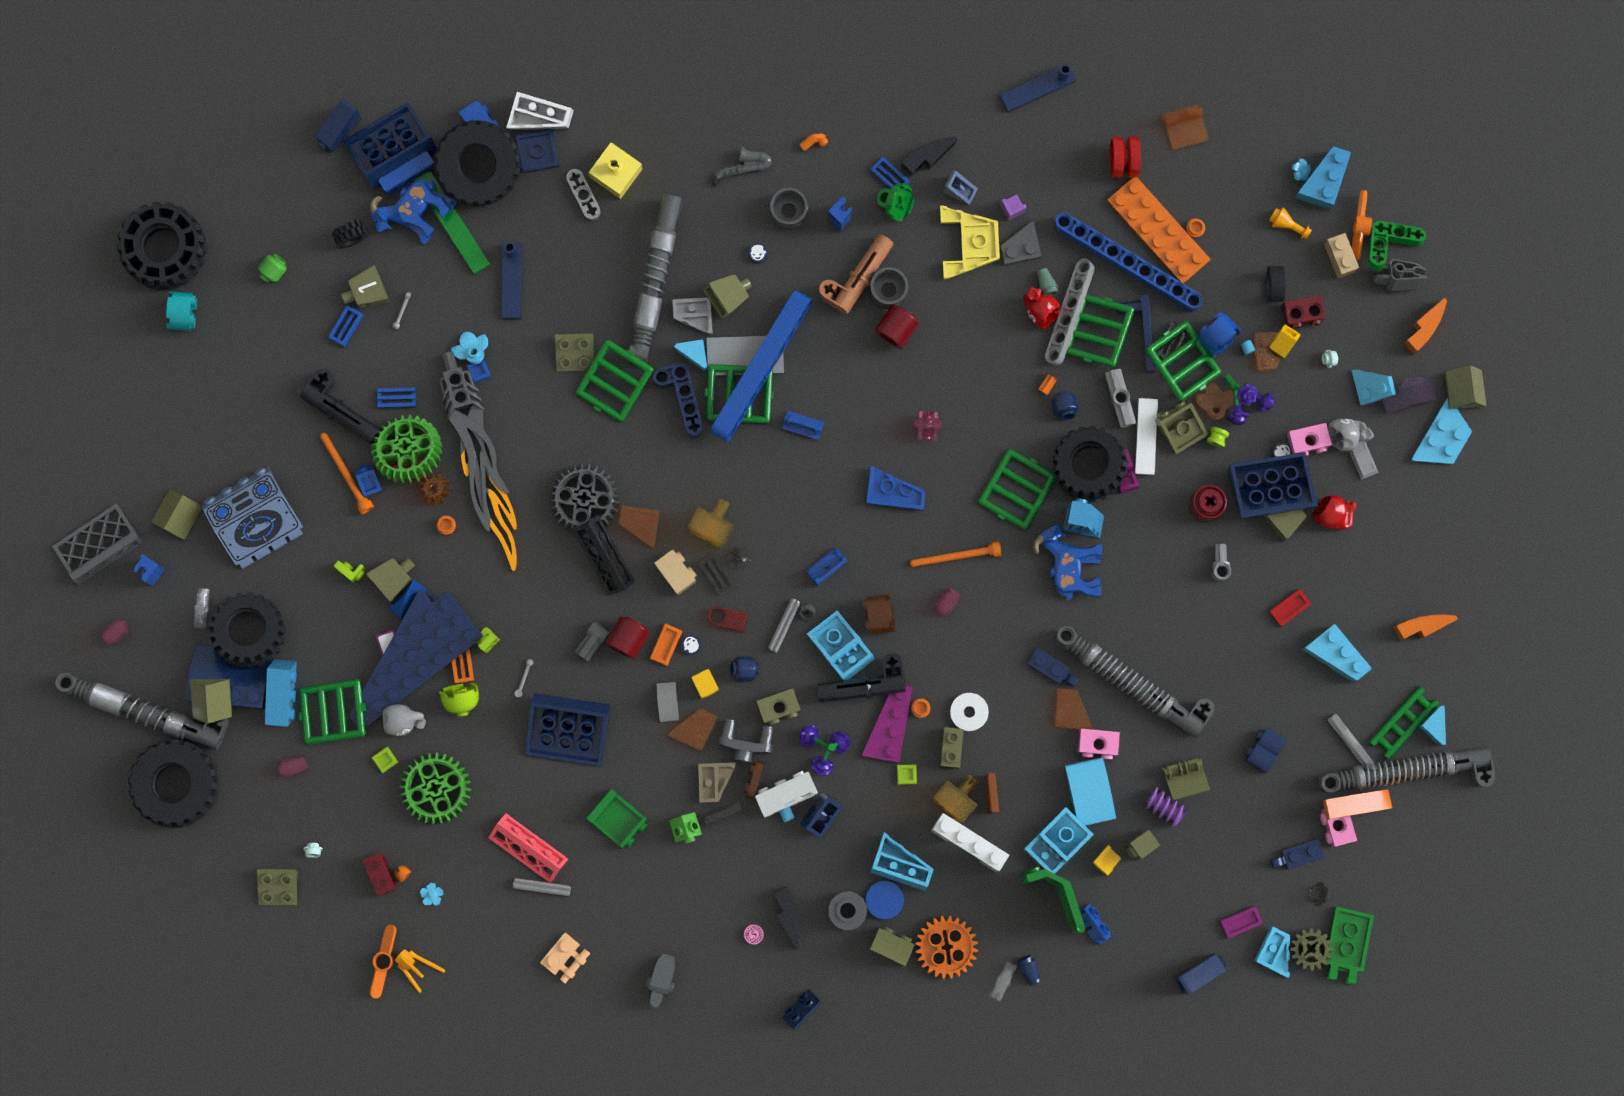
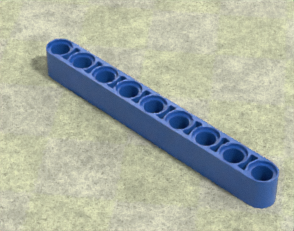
(1138, 263)
(761, 366)

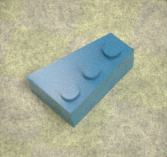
(1325, 181)
(1083, 519)
(280, 692)

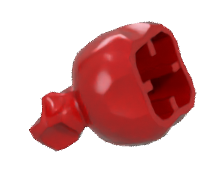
(1041, 308)
(1334, 513)

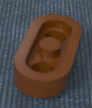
(756, 771)

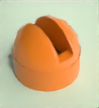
(402, 874)

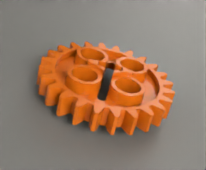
(964, 944)

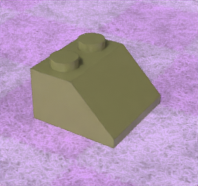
(891, 946)

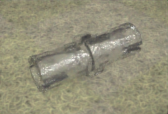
(201, 608)
(1003, 981)

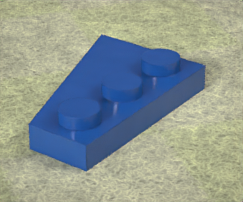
(892, 492)

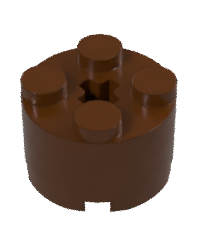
(880, 614)

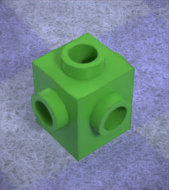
(685, 828)

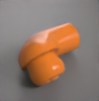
(812, 139)

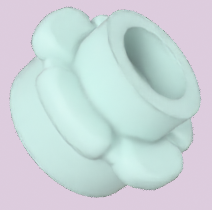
(1330, 358)
(312, 850)

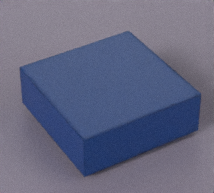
(479, 371)

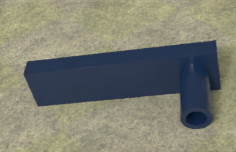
(1037, 88)
(511, 280)
(1144, 307)

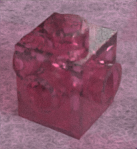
(927, 425)

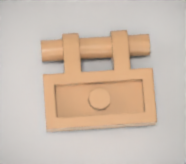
(560, 953)

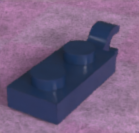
(1051, 667)
(1299, 855)

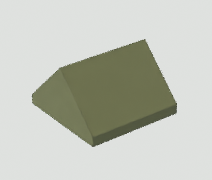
(1465, 388)
(177, 514)
(211, 699)

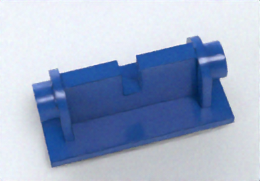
(803, 425)
(1099, 930)

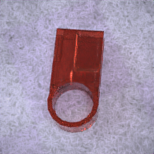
(733, 619)

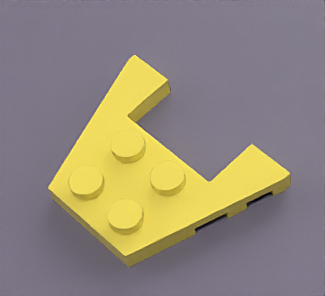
(978, 241)

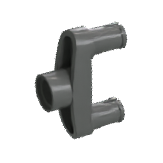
(745, 749)

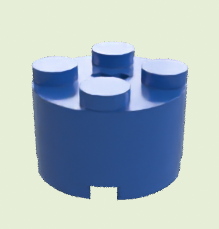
(1219, 334)

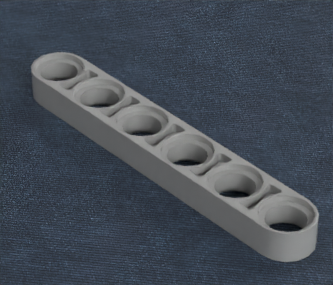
(1066, 311)

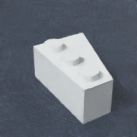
(536, 113)
(786, 794)

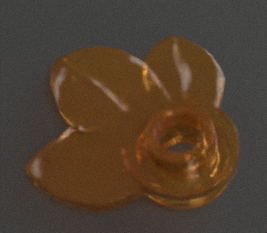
(1215, 398)

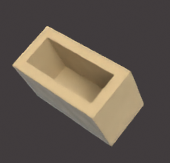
(1341, 255)
(675, 572)

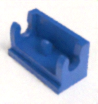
(837, 214)
(826, 566)
(151, 570)

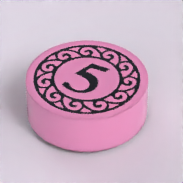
(753, 934)

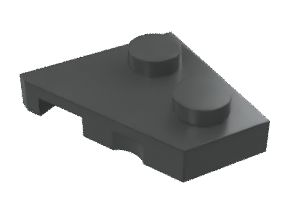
(1021, 246)

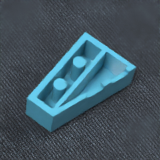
(1338, 653)
(900, 865)

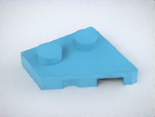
(1372, 386)
(1275, 952)

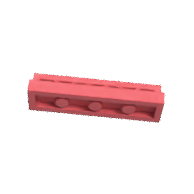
(530, 845)

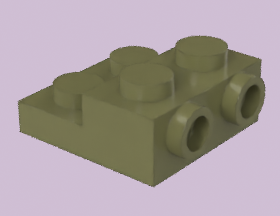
(1181, 426)

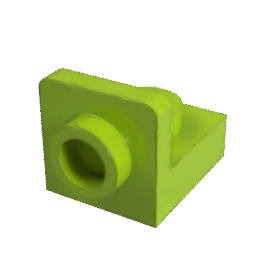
(346, 570)
(488, 640)

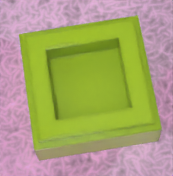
(385, 760)
(906, 774)

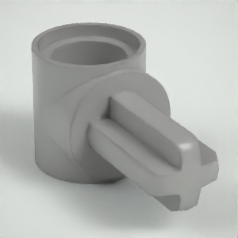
(1220, 561)

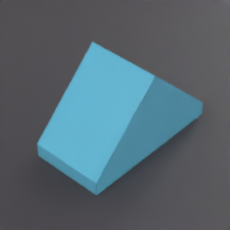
(694, 352)
(1435, 726)

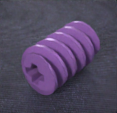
(1165, 807)

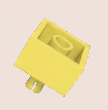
(615, 170)

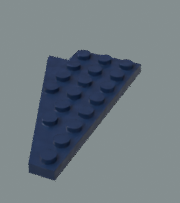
(422, 645)

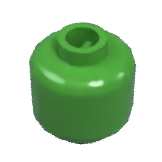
(272, 268)

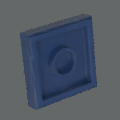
(537, 151)

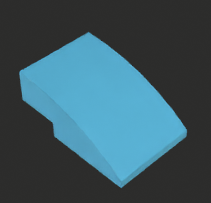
(841, 646)
(1090, 791)
(1058, 841)

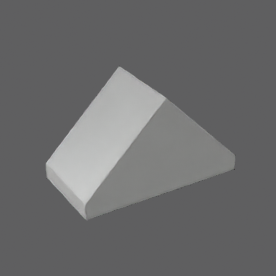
(667, 702)

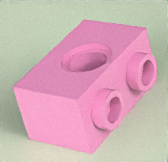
(1318, 433)
(1109, 739)
(1341, 837)

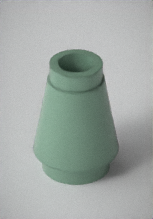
(1047, 283)

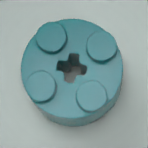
(180, 311)

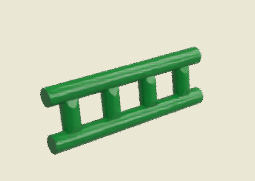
(1404, 710)

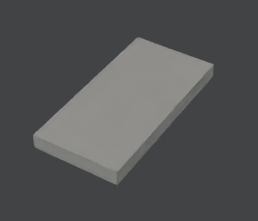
(737, 352)

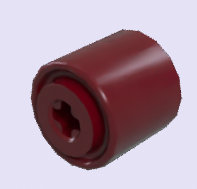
(897, 326)
(1207, 513)
(627, 637)

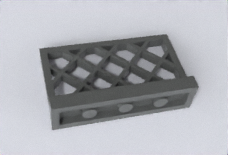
(104, 558)

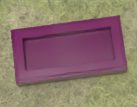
(1241, 922)

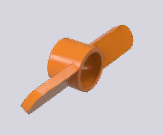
(1361, 226)
(380, 974)

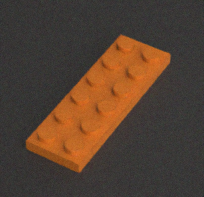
(1158, 230)

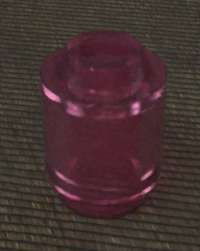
(947, 601)
(115, 631)
(293, 766)

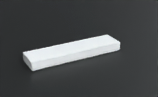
(1146, 436)

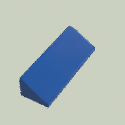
(406, 173)

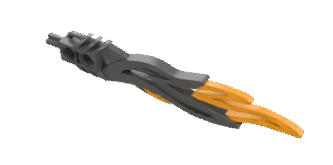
(476, 424)

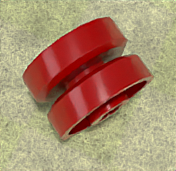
(1125, 156)

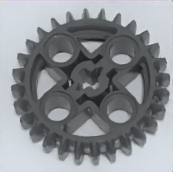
(576, 494)

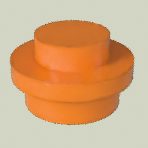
(1195, 227)
(446, 525)
(920, 708)

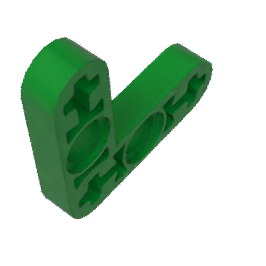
(1383, 238)

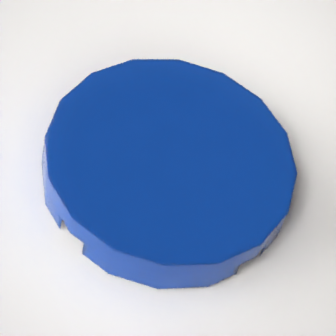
(884, 900)

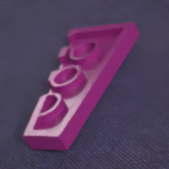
(888, 733)

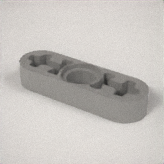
(572, 185)

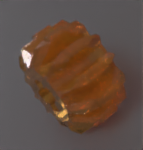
(442, 487)

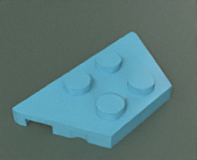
(1444, 438)

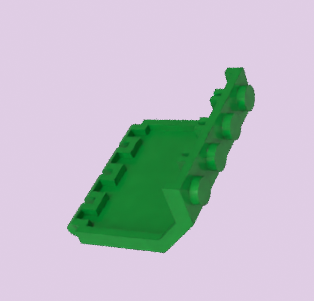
(1065, 893)

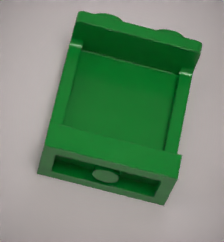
(617, 819)

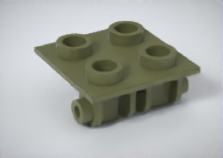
(574, 351)
(1186, 778)
(277, 886)

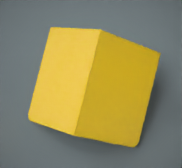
(1285, 341)
(705, 683)
(1106, 860)

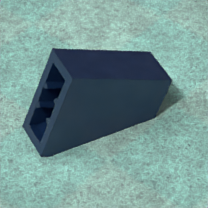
(338, 125)
(1200, 974)

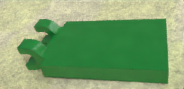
(1350, 941)

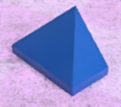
(405, 599)

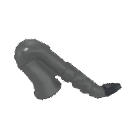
(752, 161)

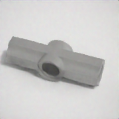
(1117, 386)

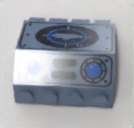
(252, 517)

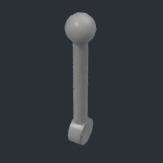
(396, 325)
(518, 693)

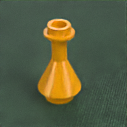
(1282, 219)

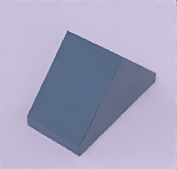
(960, 188)

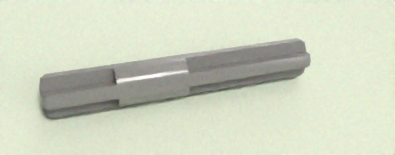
(1351, 742)

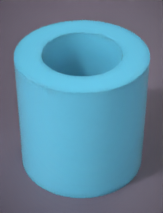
(1247, 347)
(786, 814)

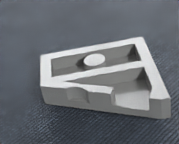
(694, 313)

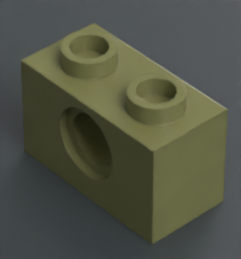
(787, 698)
(951, 748)
(1142, 845)

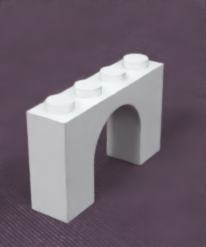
(971, 842)

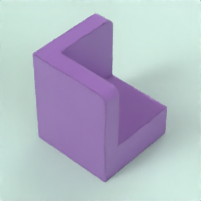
(1012, 207)

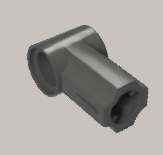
(594, 638)

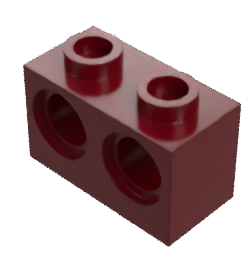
(1302, 307)
(380, 874)

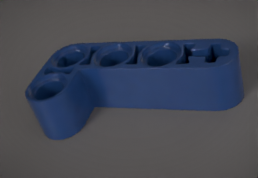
(684, 401)

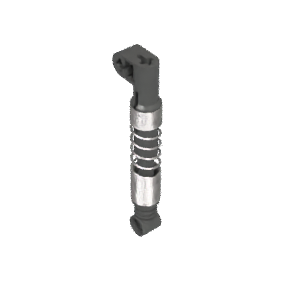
(648, 303)
(116, 701)

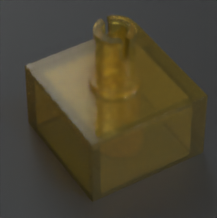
(711, 525)
(956, 800)

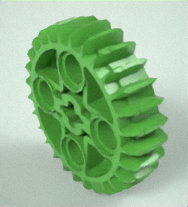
(411, 443)
(451, 810)

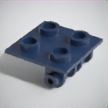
(801, 1009)

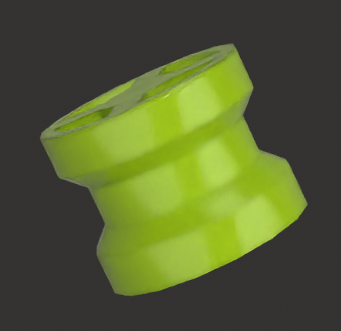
(1217, 437)

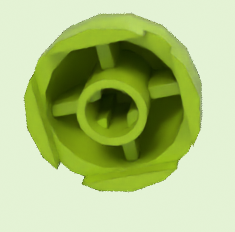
(460, 699)

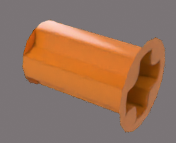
(1047, 384)

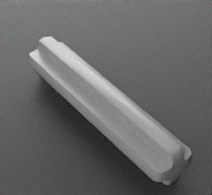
(784, 625)
(543, 887)

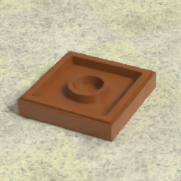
(991, 790)

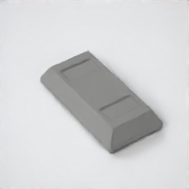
(1363, 460)

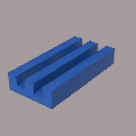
(883, 160)
(338, 340)
(396, 397)

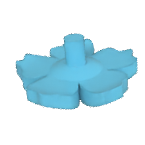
(1301, 170)
(431, 895)

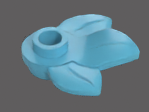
(469, 345)

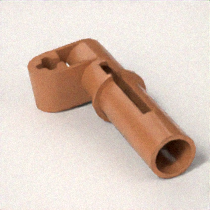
(858, 278)

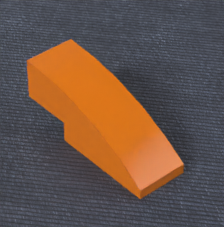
(1426, 327)
(1423, 625)

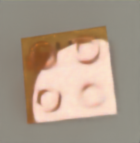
(1185, 127)

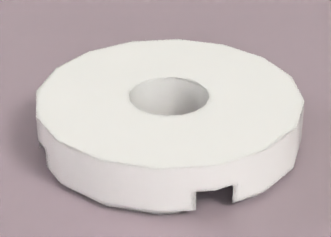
(969, 700)

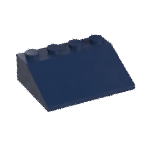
(389, 143)
(1272, 485)
(246, 684)
(567, 729)

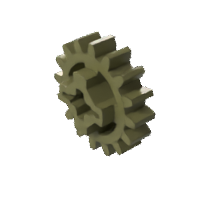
(1318, 942)

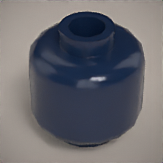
(1065, 405)
(744, 668)

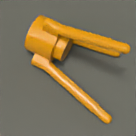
(406, 962)

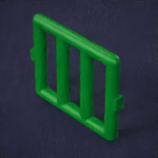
(1117, 345)
(1161, 364)
(731, 369)
(590, 377)
(1032, 508)
(304, 716)

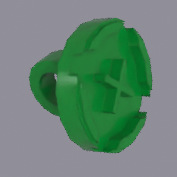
(898, 202)

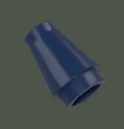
(1028, 968)

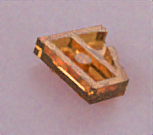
(641, 523)
(1071, 711)

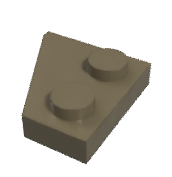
(713, 780)

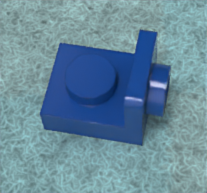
(367, 480)

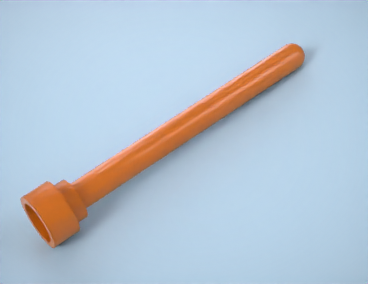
(364, 504)
(993, 550)

